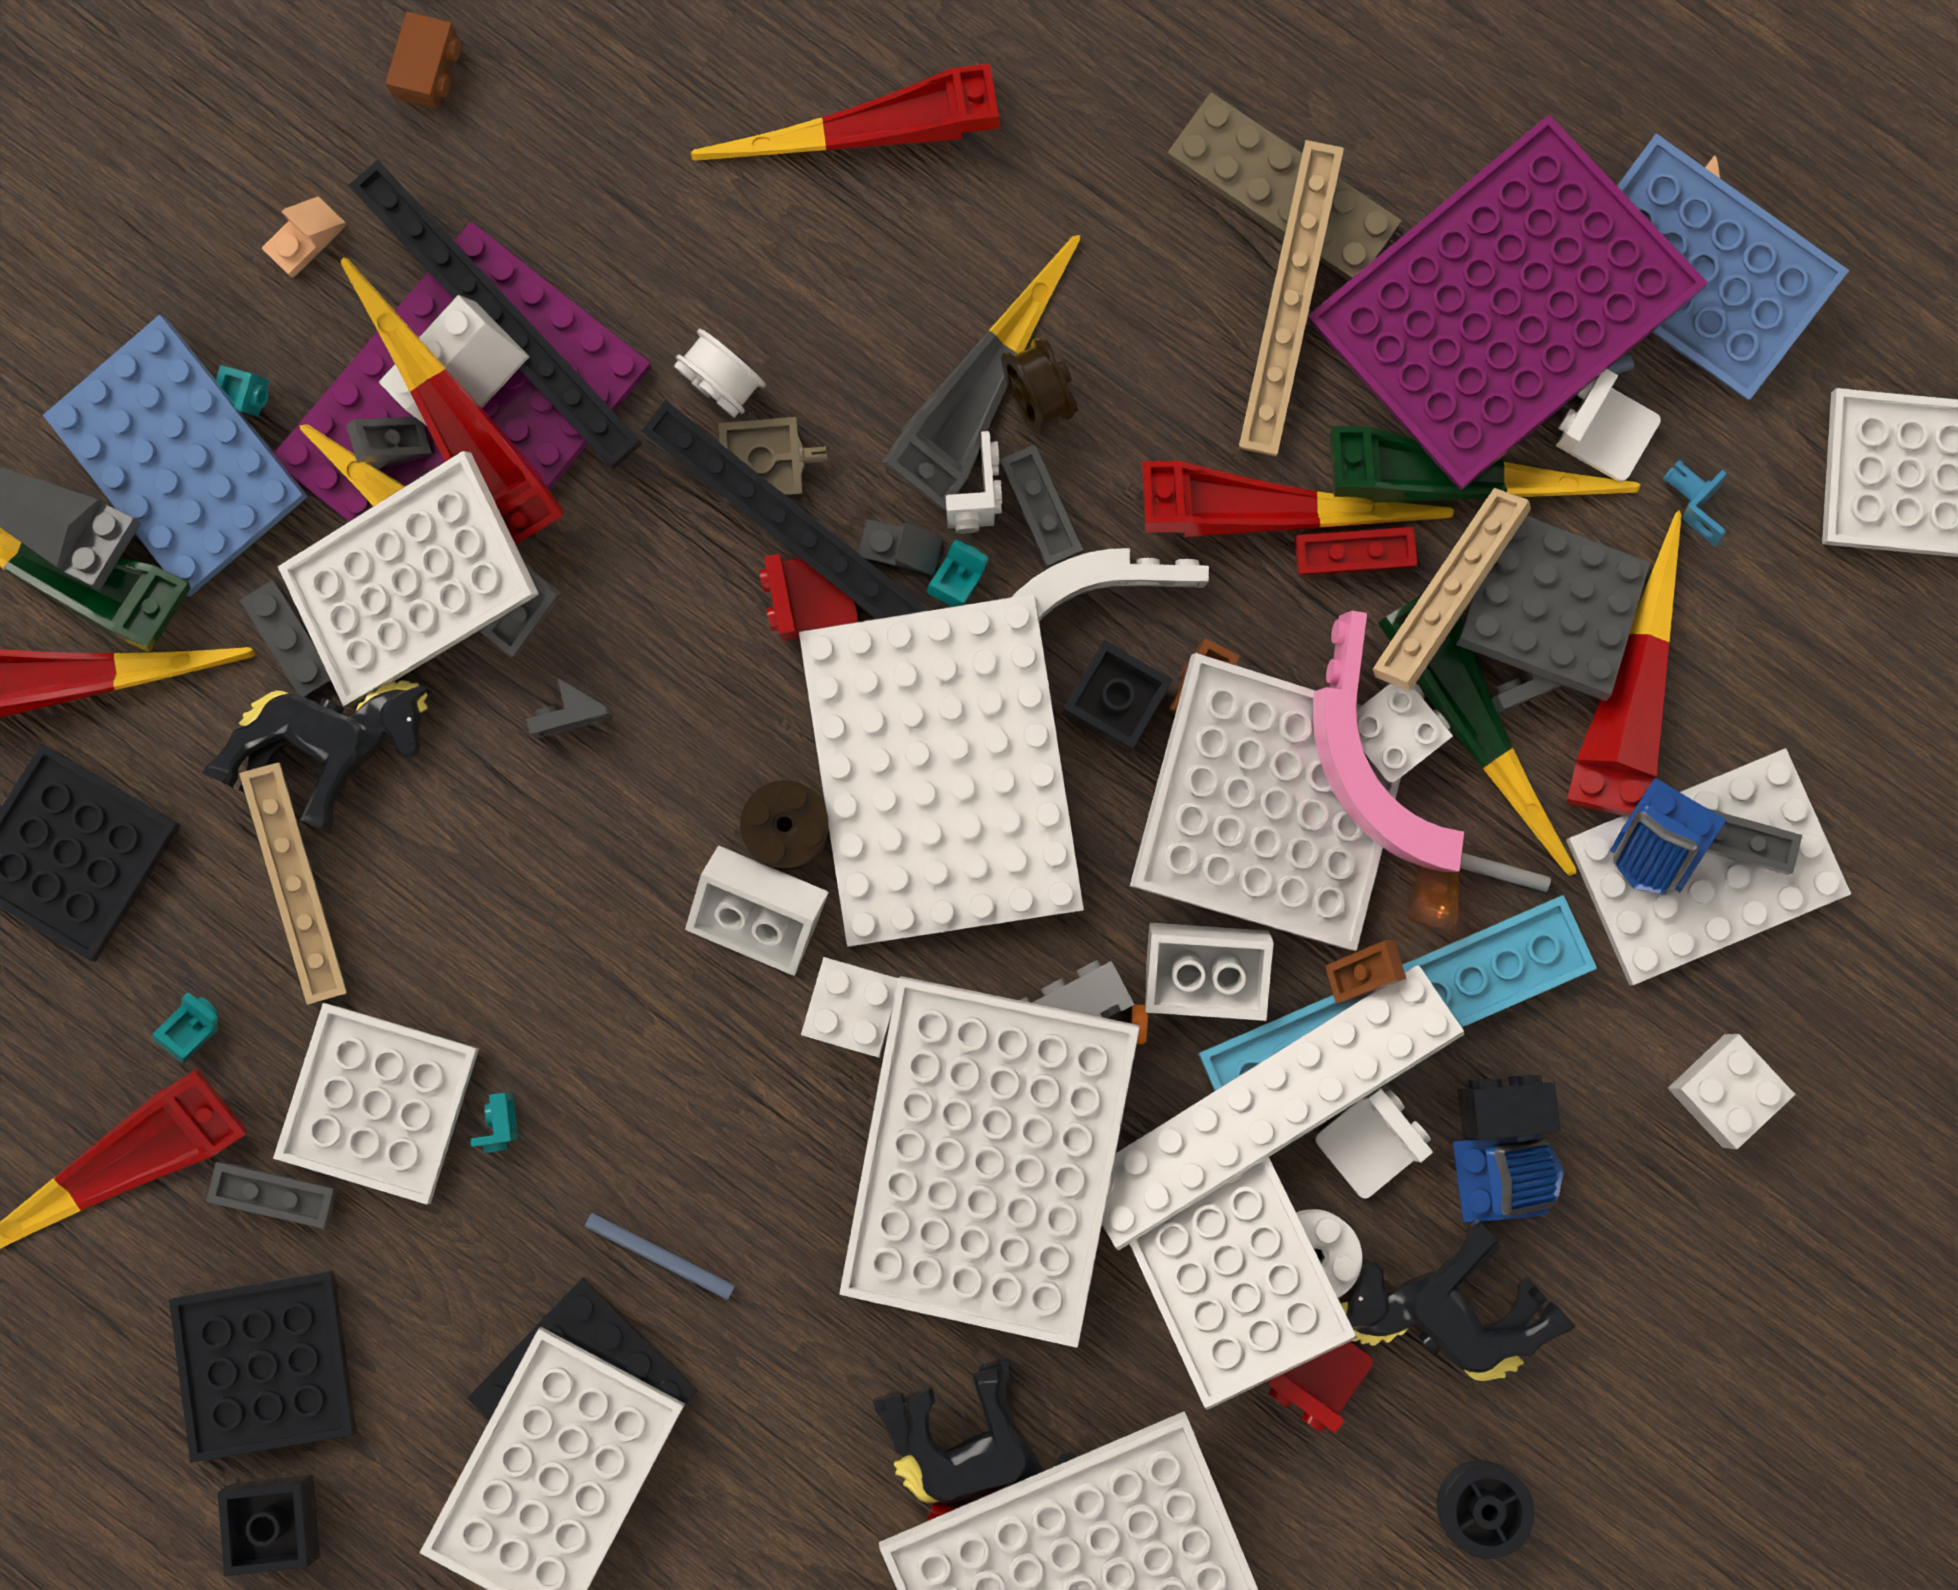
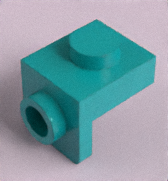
(245, 389)
(958, 574)
(187, 1028)

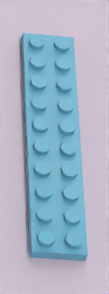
(1470, 975)

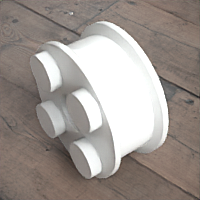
(718, 373)
(1338, 1245)

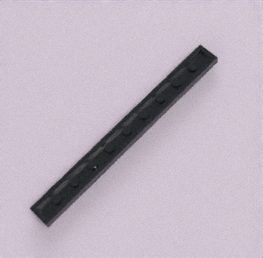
(462, 277)
(778, 514)

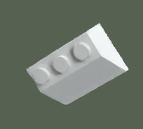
(470, 348)
(755, 910)
(1208, 971)

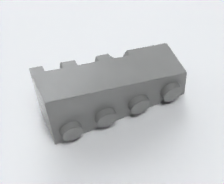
(1095, 993)

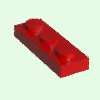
(1355, 551)

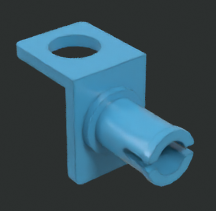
(1698, 493)

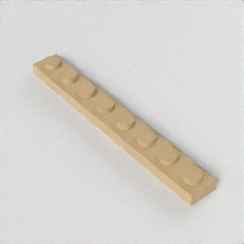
(1291, 298)

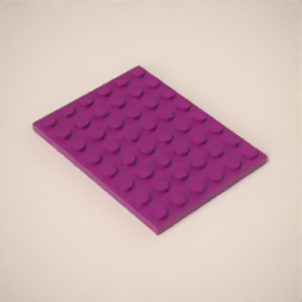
(1506, 302)
(516, 408)

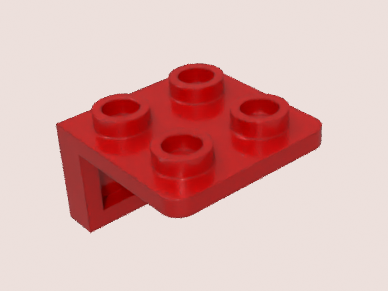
(802, 598)
(1323, 1385)

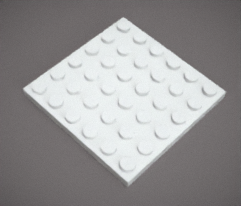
(1249, 814)

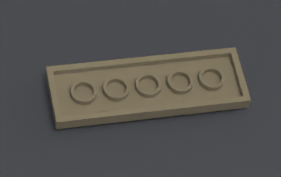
(1260, 177)

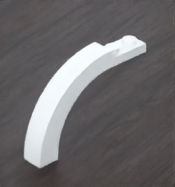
(1105, 570)

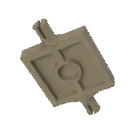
(772, 451)

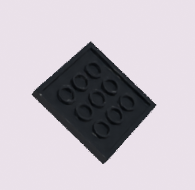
(75, 851)
(600, 1329)
(262, 1366)

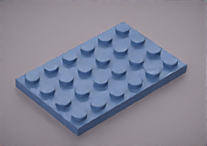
(1757, 269)
(175, 454)

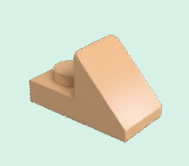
(306, 233)

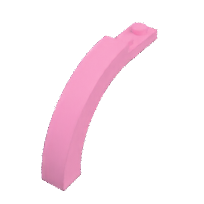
(1351, 773)

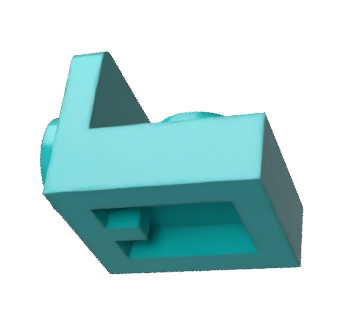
(502, 1117)

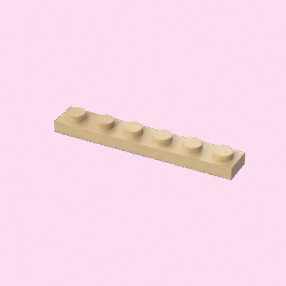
(1451, 589)
(293, 883)

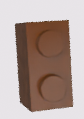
(423, 60)

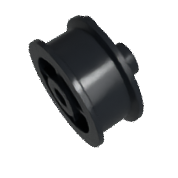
(1463, 1498)

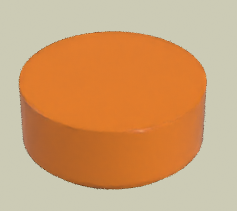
(1139, 1017)

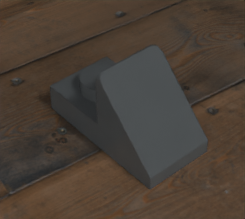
(388, 441)
(901, 547)
(1516, 693)
(578, 712)

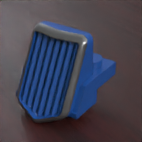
(1664, 840)
(1507, 1177)

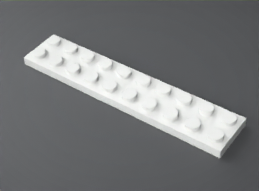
(1275, 1104)

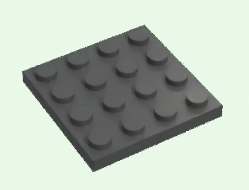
(1557, 608)

